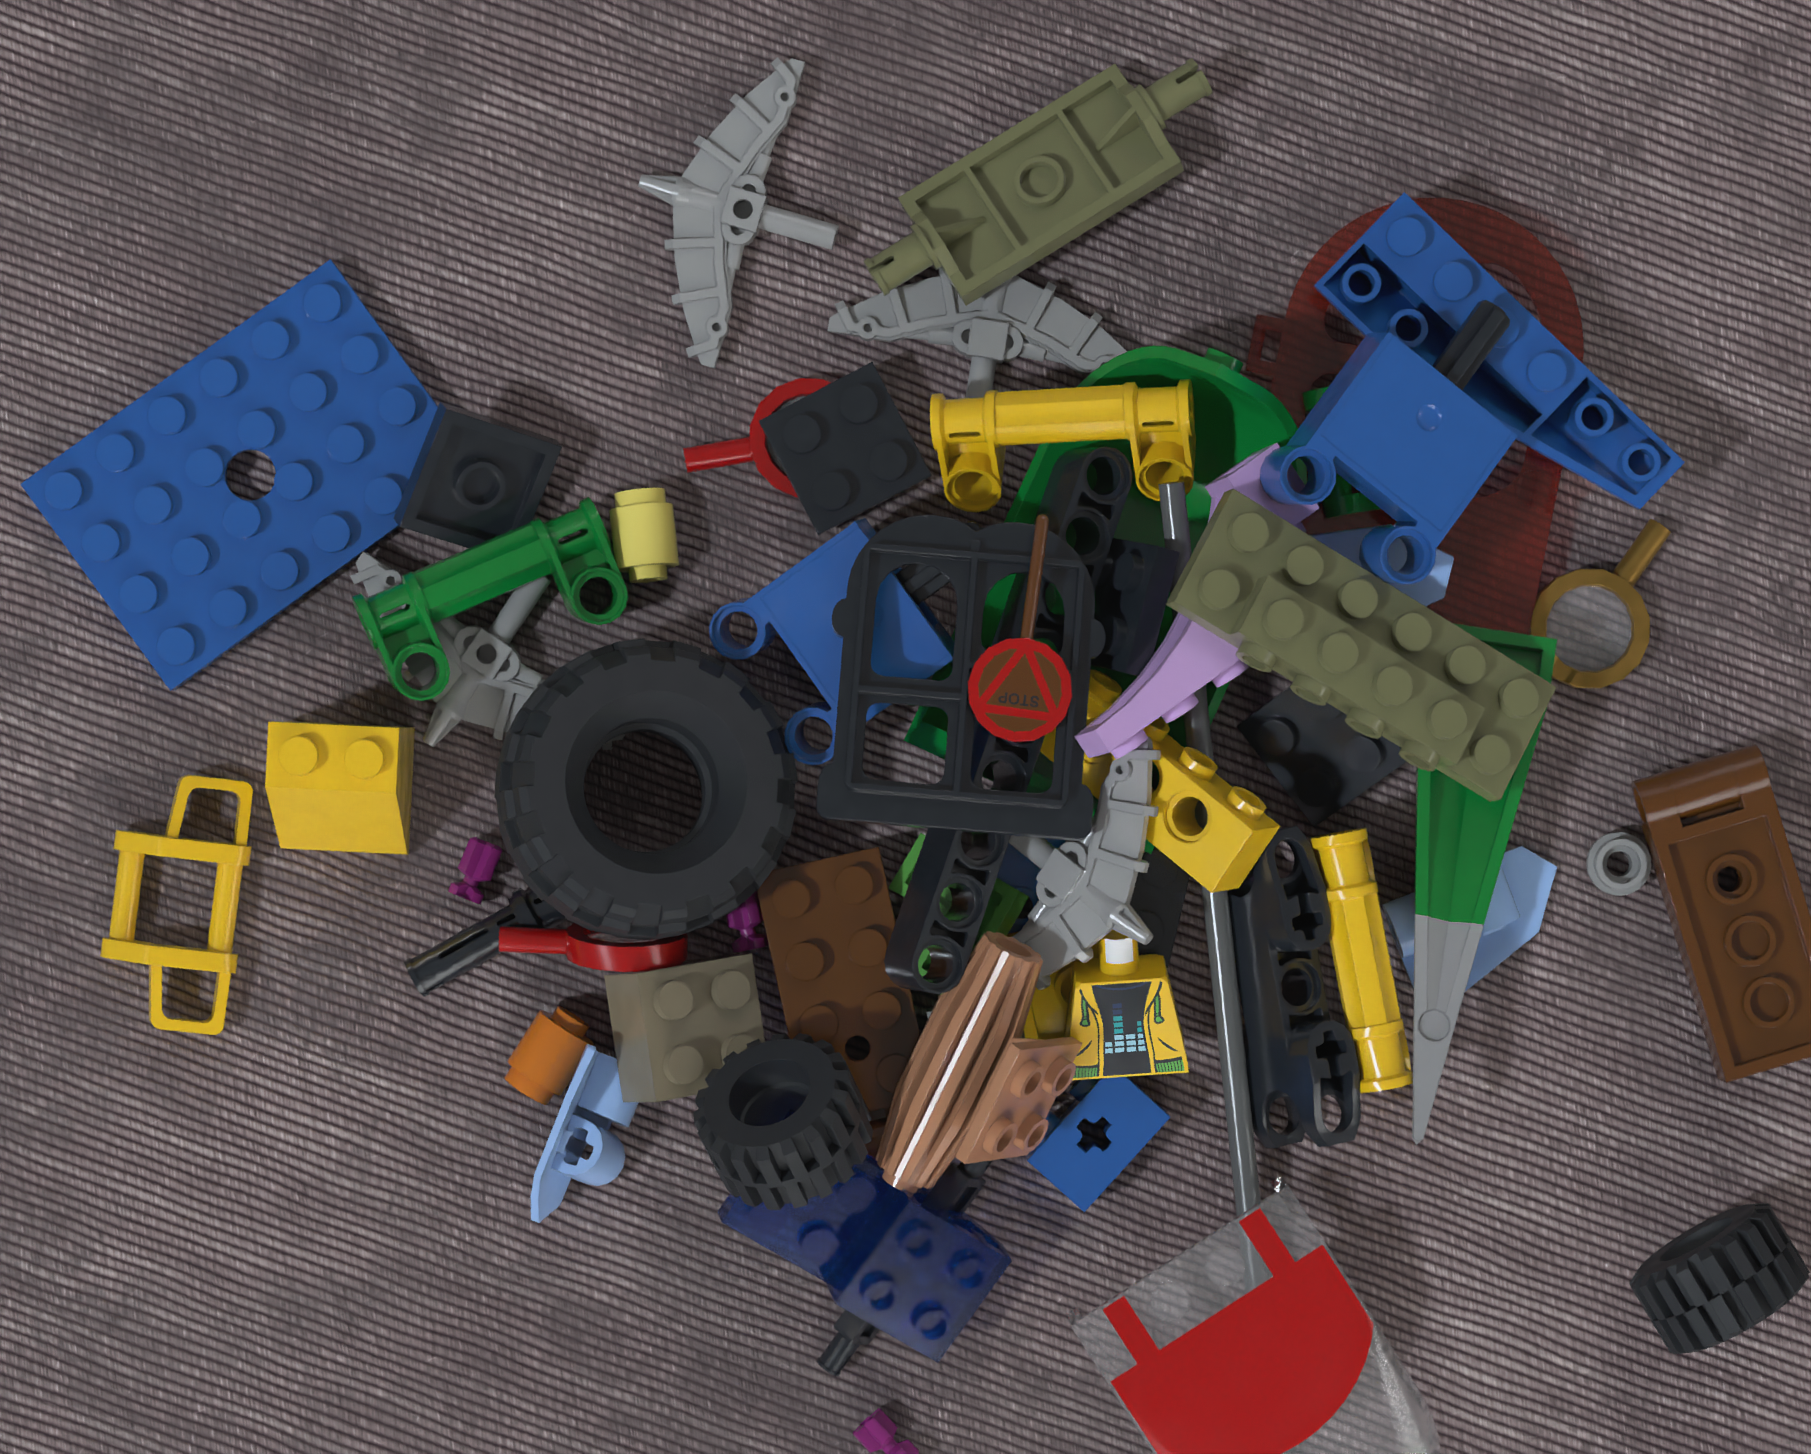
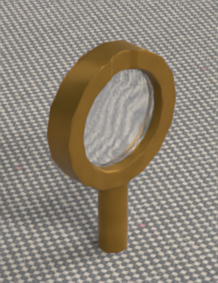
(1599, 616)

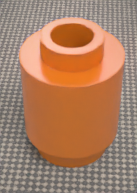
(548, 1054)

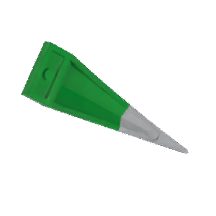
(1456, 870)

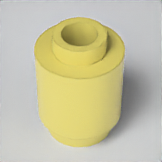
(644, 534)

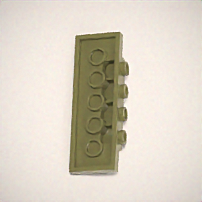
(1360, 646)

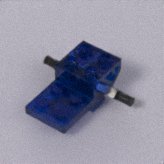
(886, 1255)

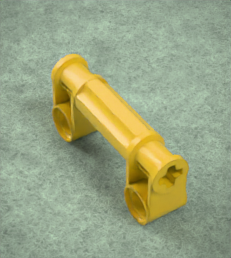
(974, 433)
(1363, 960)

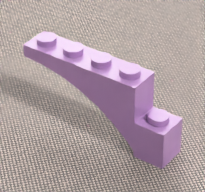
(1189, 652)

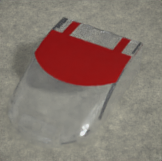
(1256, 1348)

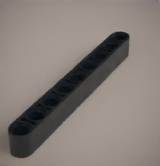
(941, 858)

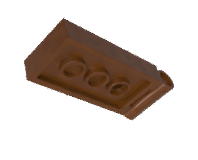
(1739, 945)
(828, 952)

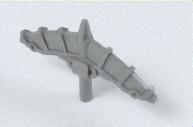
(724, 206)
(991, 330)
(485, 670)
(1091, 881)

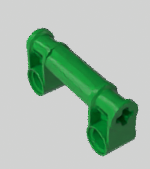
(483, 575)

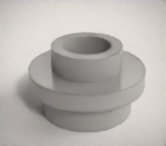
(1637, 871)

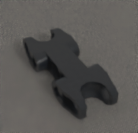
(1289, 1033)

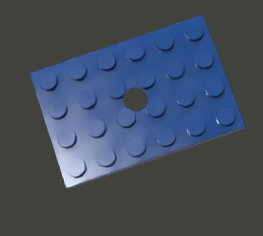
(150, 492)

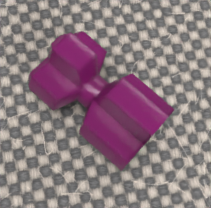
(878, 1432)

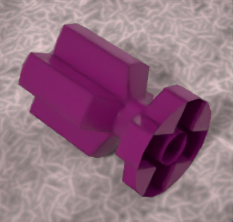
(477, 865)
(745, 919)

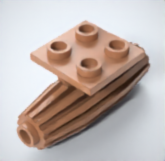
(972, 1079)

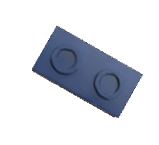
(1089, 1170)

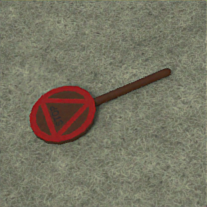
(1022, 684)

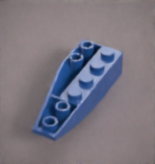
(1422, 288)

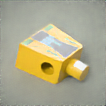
(1124, 1014)

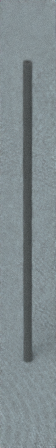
(1217, 914)

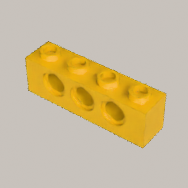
(1236, 821)

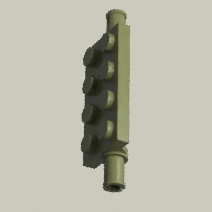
(1041, 182)

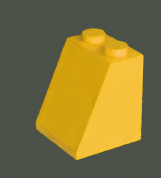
(340, 786)

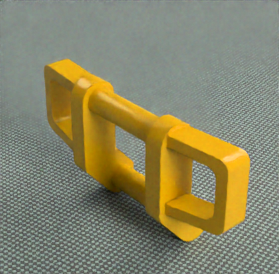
(230, 862)

